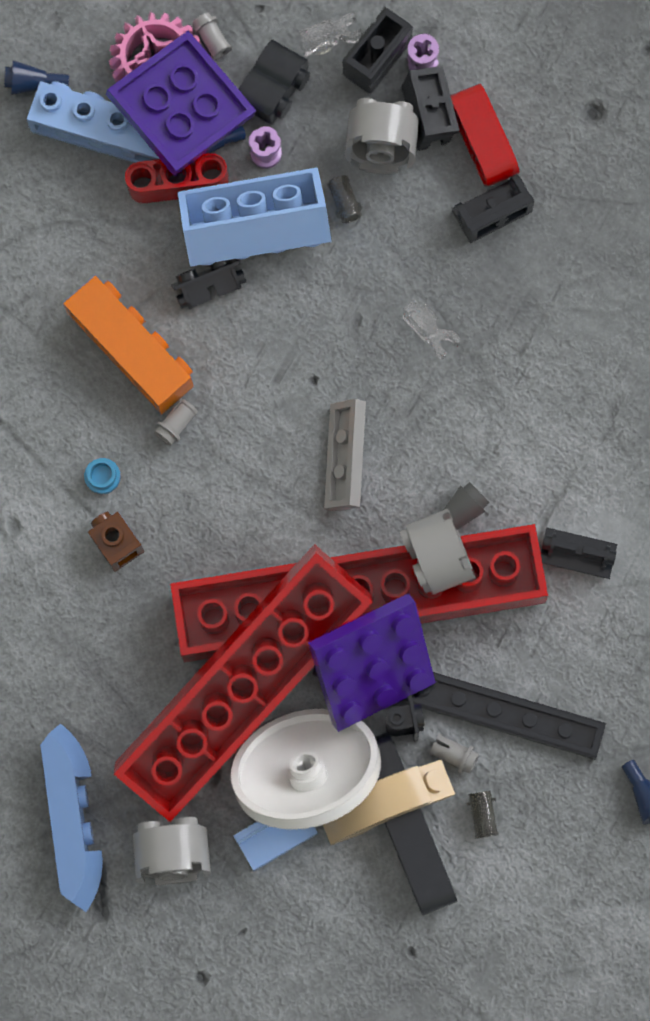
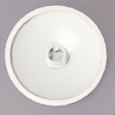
(304, 770)

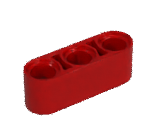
(484, 135)
(161, 189)

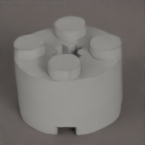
(381, 136)
(439, 552)
(171, 851)

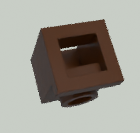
(123, 549)

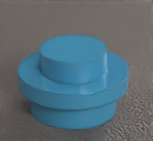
(102, 476)

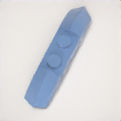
(63, 768)

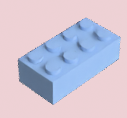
(254, 217)

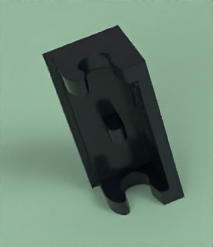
(432, 104)
(494, 209)

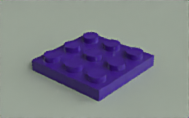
(180, 102)
(372, 662)

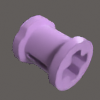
(419, 46)
(258, 140)

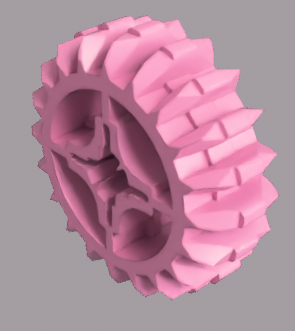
(145, 33)

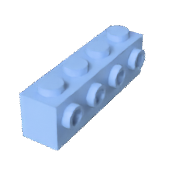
(85, 122)

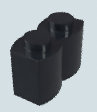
(274, 80)

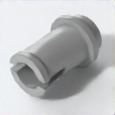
(211, 35)
(175, 422)
(454, 754)

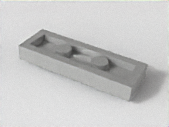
(345, 455)

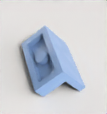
(266, 843)

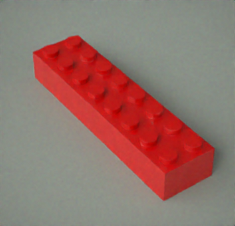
(240, 684)

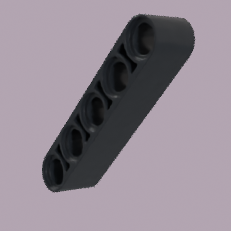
(415, 843)

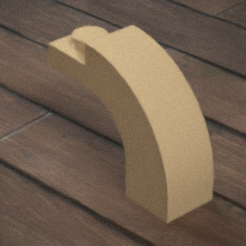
(393, 798)

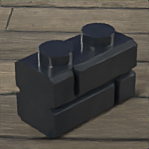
(377, 50)

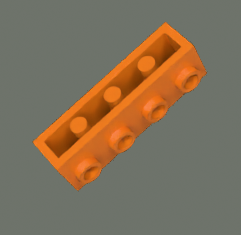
(129, 345)

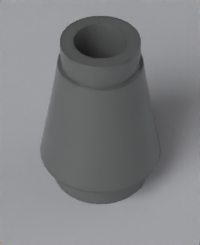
(466, 505)

